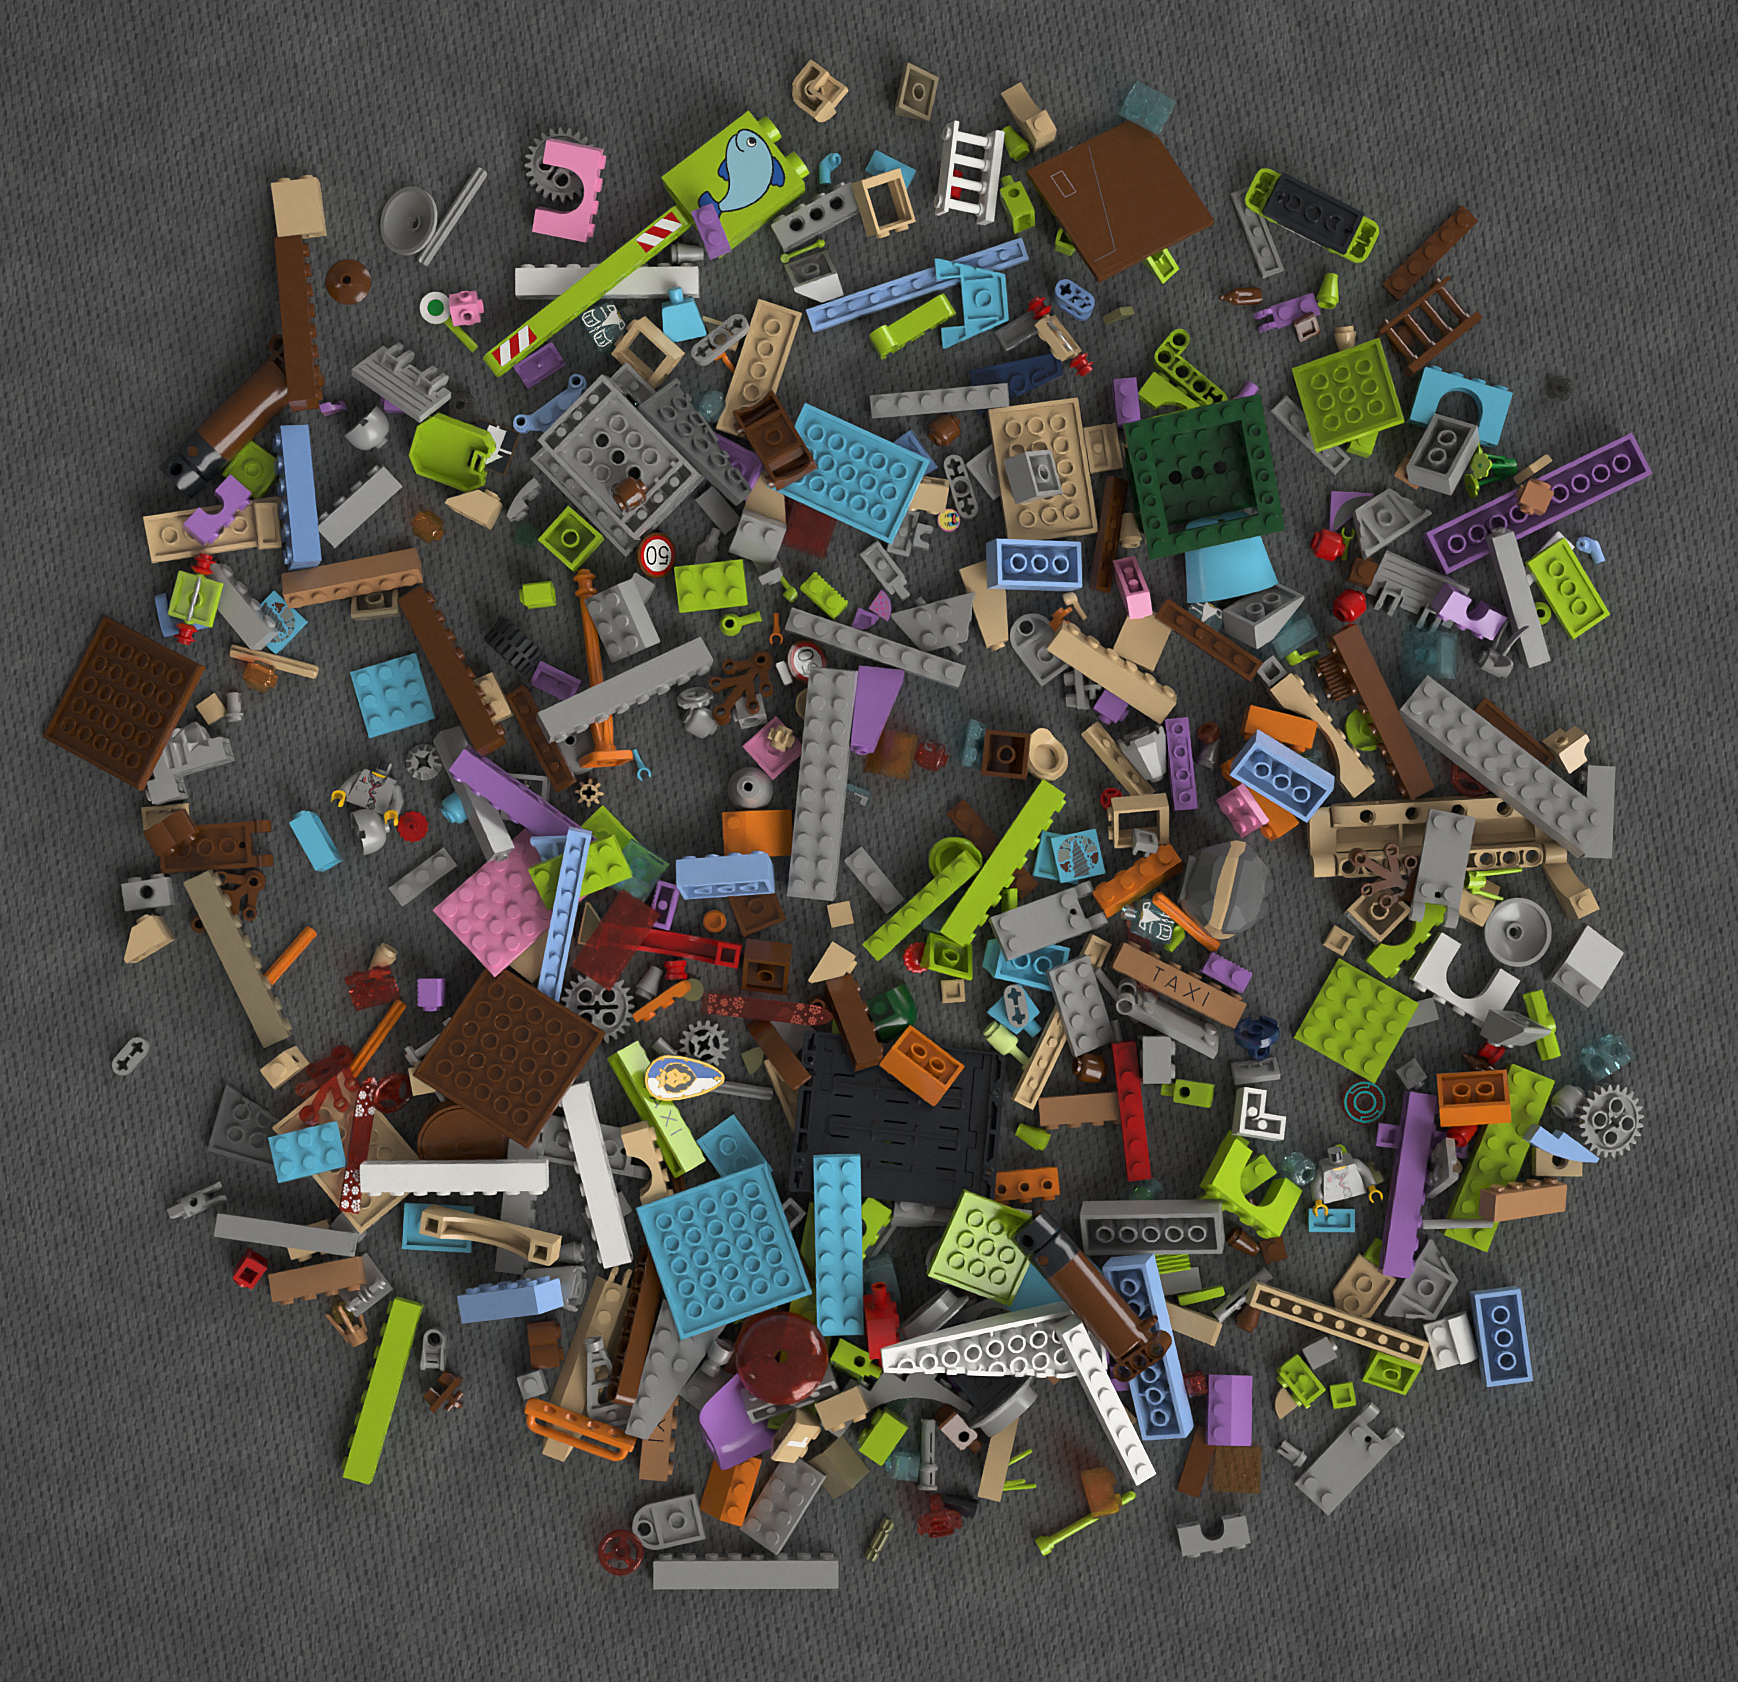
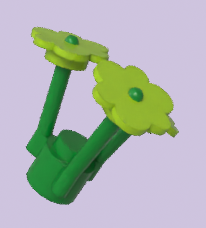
(1481, 464)

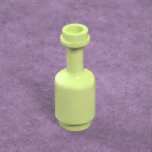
(1004, 1042)

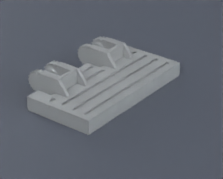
(404, 387)
(1412, 582)

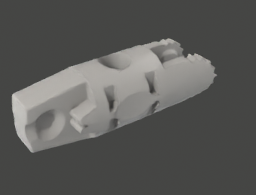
(186, 1204)

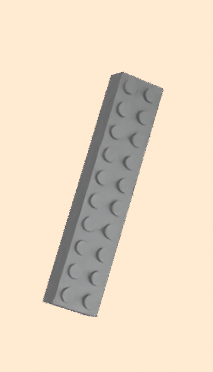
(1503, 767)
(822, 783)

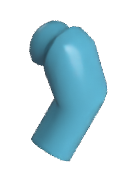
(826, 166)

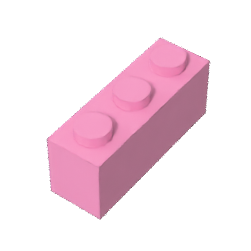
(1132, 587)

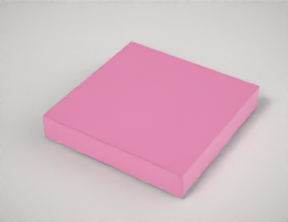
(769, 758)

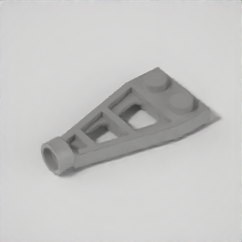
(609, 1412)

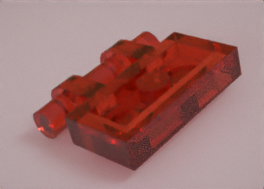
(375, 992)

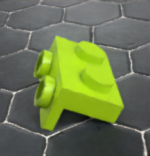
(1300, 1380)

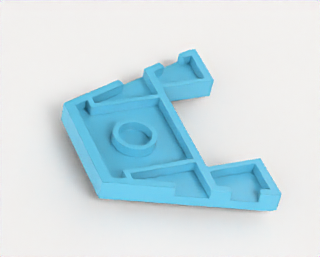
(982, 300)

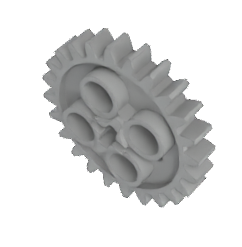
(540, 176)
(621, 999)
(1608, 1120)

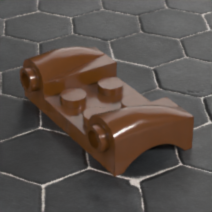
(775, 441)

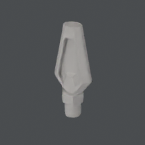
(708, 550)

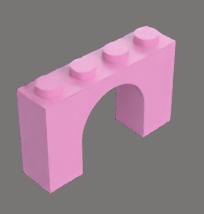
(586, 163)

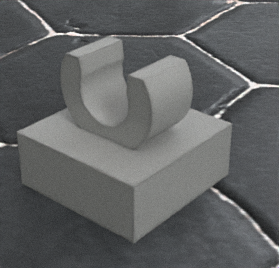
(1144, 841)

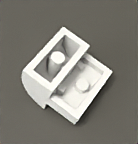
(1451, 1340)

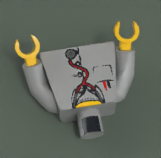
(373, 792)
(1339, 1179)

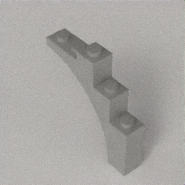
(918, 1384)

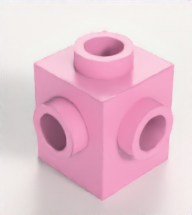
(465, 308)

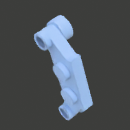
(550, 412)

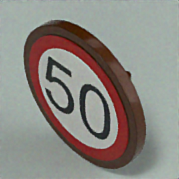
(656, 555)
(803, 656)

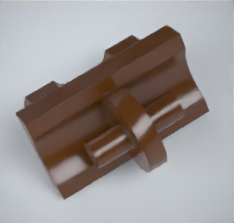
(436, 1399)

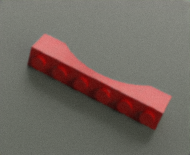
(693, 947)
(1131, 1110)

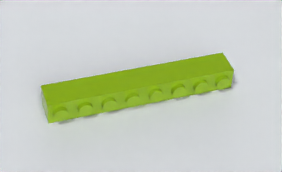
(1002, 863)
(382, 1390)

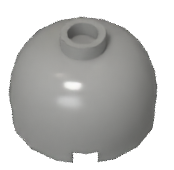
(369, 431)
(369, 830)

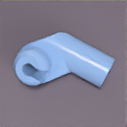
(1592, 547)

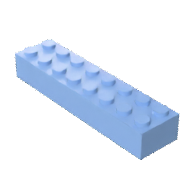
(1160, 1389)

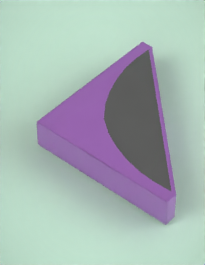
(1343, 505)

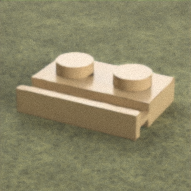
(1102, 448)

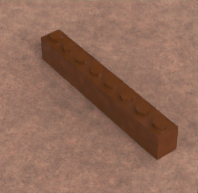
(297, 325)
(452, 670)
(1379, 711)

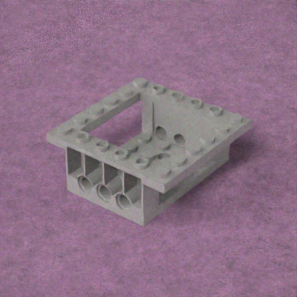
(589, 473)

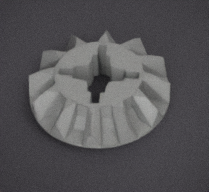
(695, 698)
(434, 761)

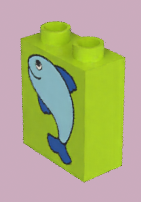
(741, 177)

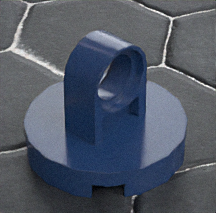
(1257, 1035)

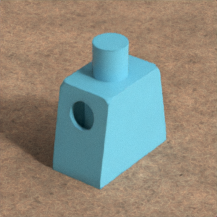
(681, 317)
(999, 1012)

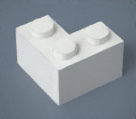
(1250, 1117)

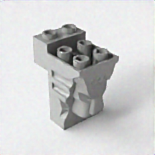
(185, 753)

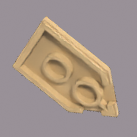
(1361, 1288)

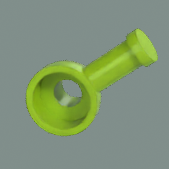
(738, 622)

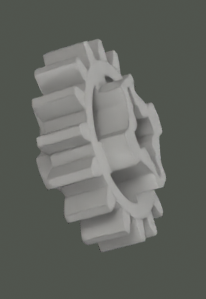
(714, 1051)

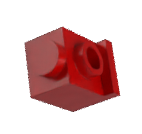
(253, 1261)

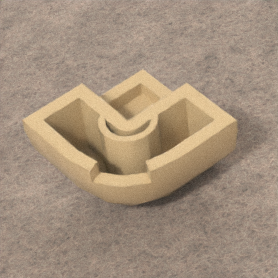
(817, 92)

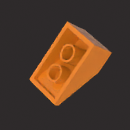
(758, 831)

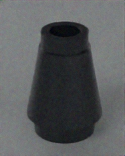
(963, 1504)

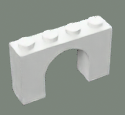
(1432, 976)

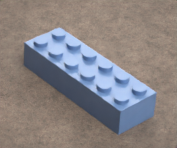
(297, 497)

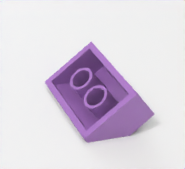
(1228, 1410)

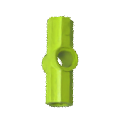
(1538, 1012)

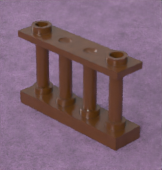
(1448, 334)

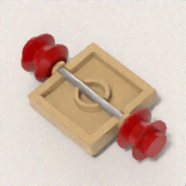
(1061, 342)

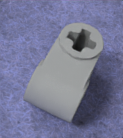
(433, 1353)

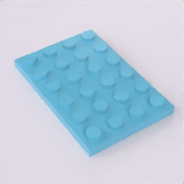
(856, 475)

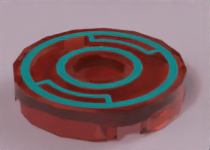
(1354, 1111)

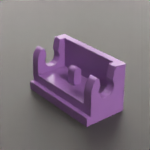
(539, 365)
(555, 681)

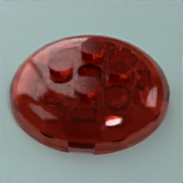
(786, 1381)

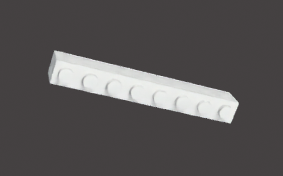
(642, 283)
(454, 1176)
(596, 1176)
(1104, 1399)

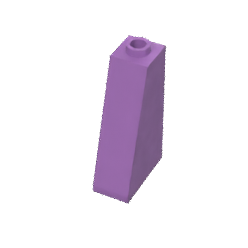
(873, 703)

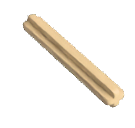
(280, 662)

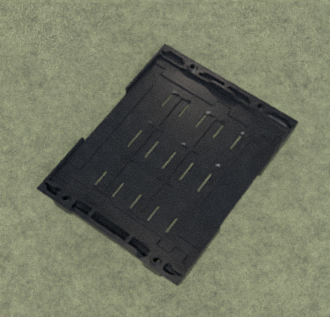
(917, 1178)

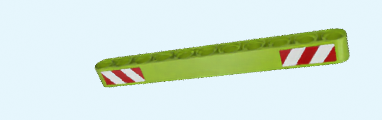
(587, 291)

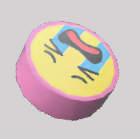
(949, 520)

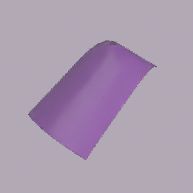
(729, 1429)

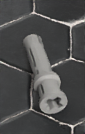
(927, 1466)

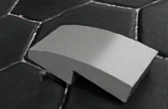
(518, 507)

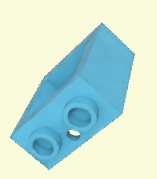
(315, 840)

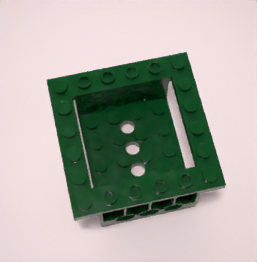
(1194, 437)

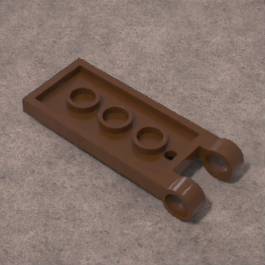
(219, 849)

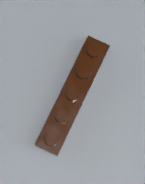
(1429, 253)
(1108, 534)
(1208, 640)
(548, 754)
(986, 841)

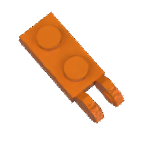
(663, 1000)

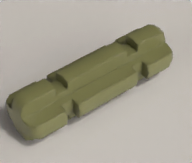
(879, 1539)

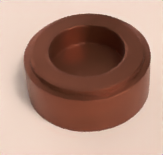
(1208, 732)

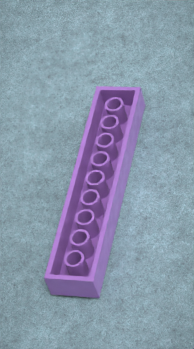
(1574, 488)

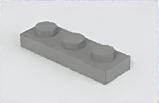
(423, 876)
(874, 880)

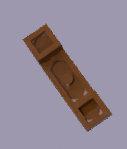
(778, 1053)

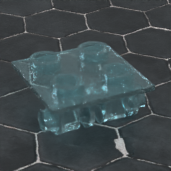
(1147, 108)
(974, 744)

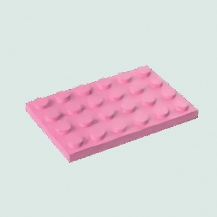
(499, 908)

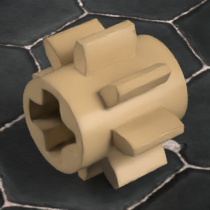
(781, 738)
(593, 797)

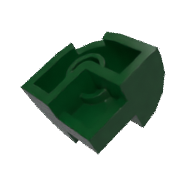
(893, 1012)

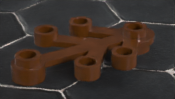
(742, 684)
(1391, 878)
(236, 895)

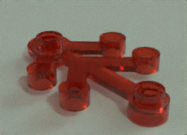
(327, 1082)

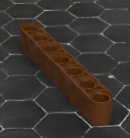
(635, 1331)

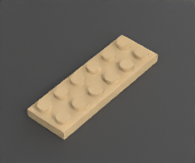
(760, 360)
(170, 541)

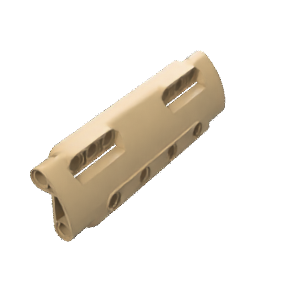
(1341, 830)

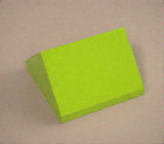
(947, 957)
(1390, 1372)

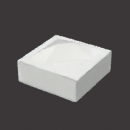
(784, 673)

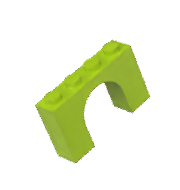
(1223, 1183)

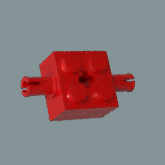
(880, 1321)

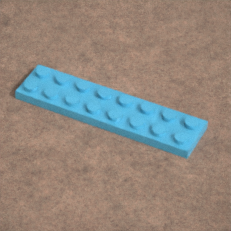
(838, 1244)

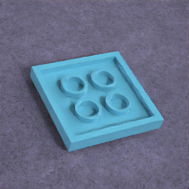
(392, 695)

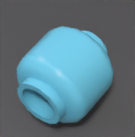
(453, 809)

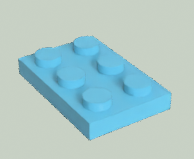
(731, 1148)
(307, 1152)
(416, 1241)

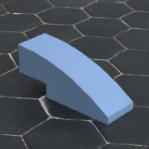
(1558, 1144)

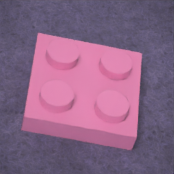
(1242, 810)

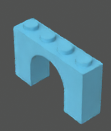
(1491, 401)

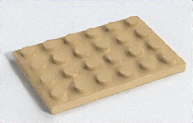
(1045, 427)
(384, 1146)

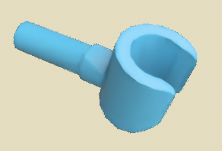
(640, 765)

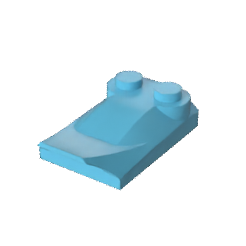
(1027, 969)

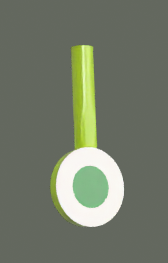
(436, 310)

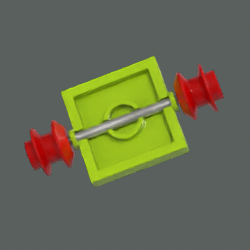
(195, 598)

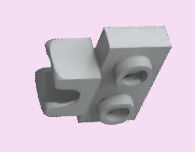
(909, 535)

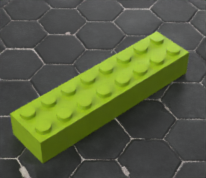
(1498, 1153)

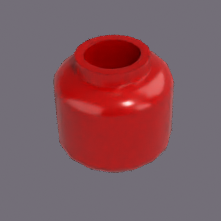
(1327, 545)
(1349, 605)

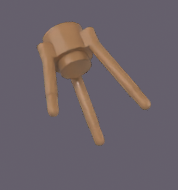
(355, 1334)

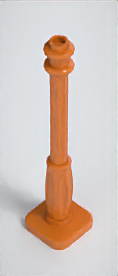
(604, 752)

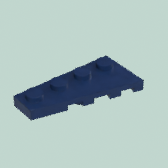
(1020, 375)

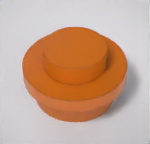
(714, 921)

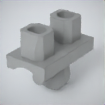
(1085, 689)

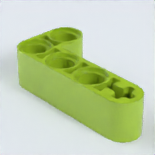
(911, 326)
(1193, 374)

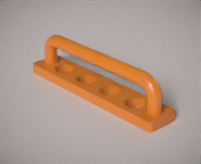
(536, 1409)

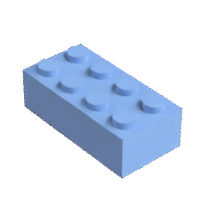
(1033, 565)
(1282, 775)
(725, 875)
(510, 1299)
(1501, 1336)

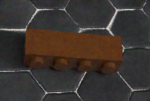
(853, 1023)

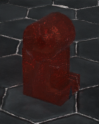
(1195, 1383)

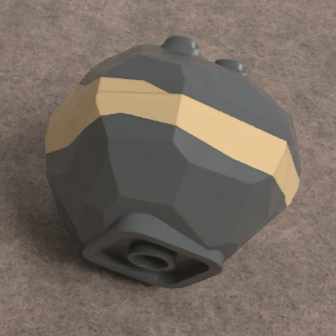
(1224, 888)

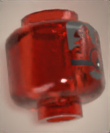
(931, 755)

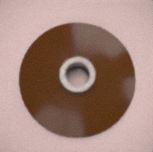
(351, 292)

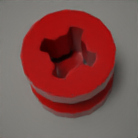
(1109, 793)
(675, 970)
(1491, 1052)

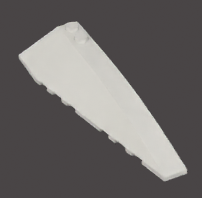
(993, 1346)

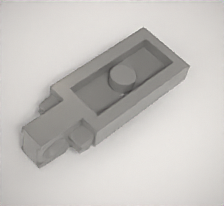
(885, 570)

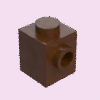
(1362, 572)

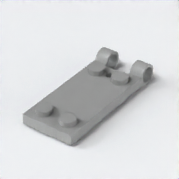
(1442, 864)
(1044, 922)
(1168, 1019)
(557, 1148)
(1346, 1460)

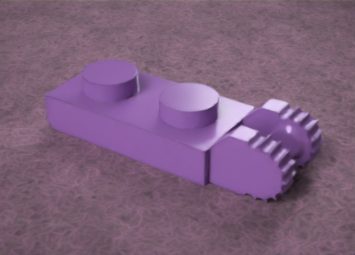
(1288, 311)

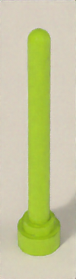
(1047, 1543)

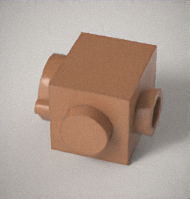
(1534, 497)

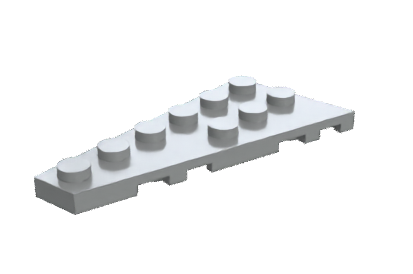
(666, 1371)

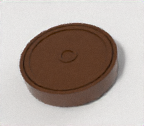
(456, 1134)

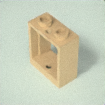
(900, 199)
(624, 354)
(1138, 803)

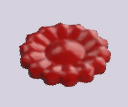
(412, 826)
(913, 957)

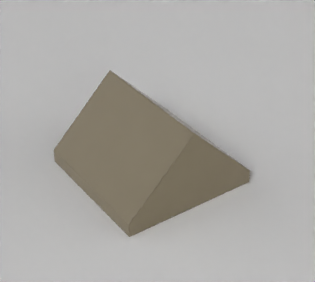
(916, 93)
(376, 605)
(840, 1465)

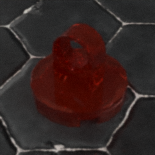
(938, 1521)

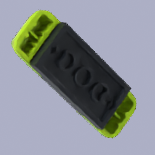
(1312, 214)

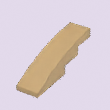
(997, 1463)

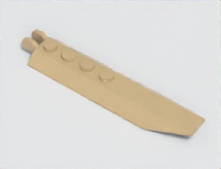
(600, 1317)

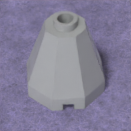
(1146, 751)

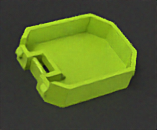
(444, 449)

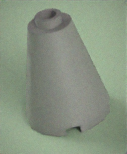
(758, 796)
(570, 1281)

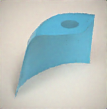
(1227, 568)

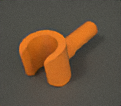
(726, 360)
(776, 630)

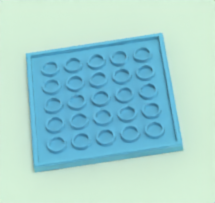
(723, 1250)

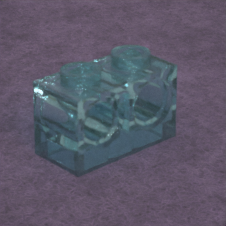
(1607, 1062)
(903, 1464)

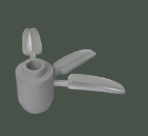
(1496, 662)

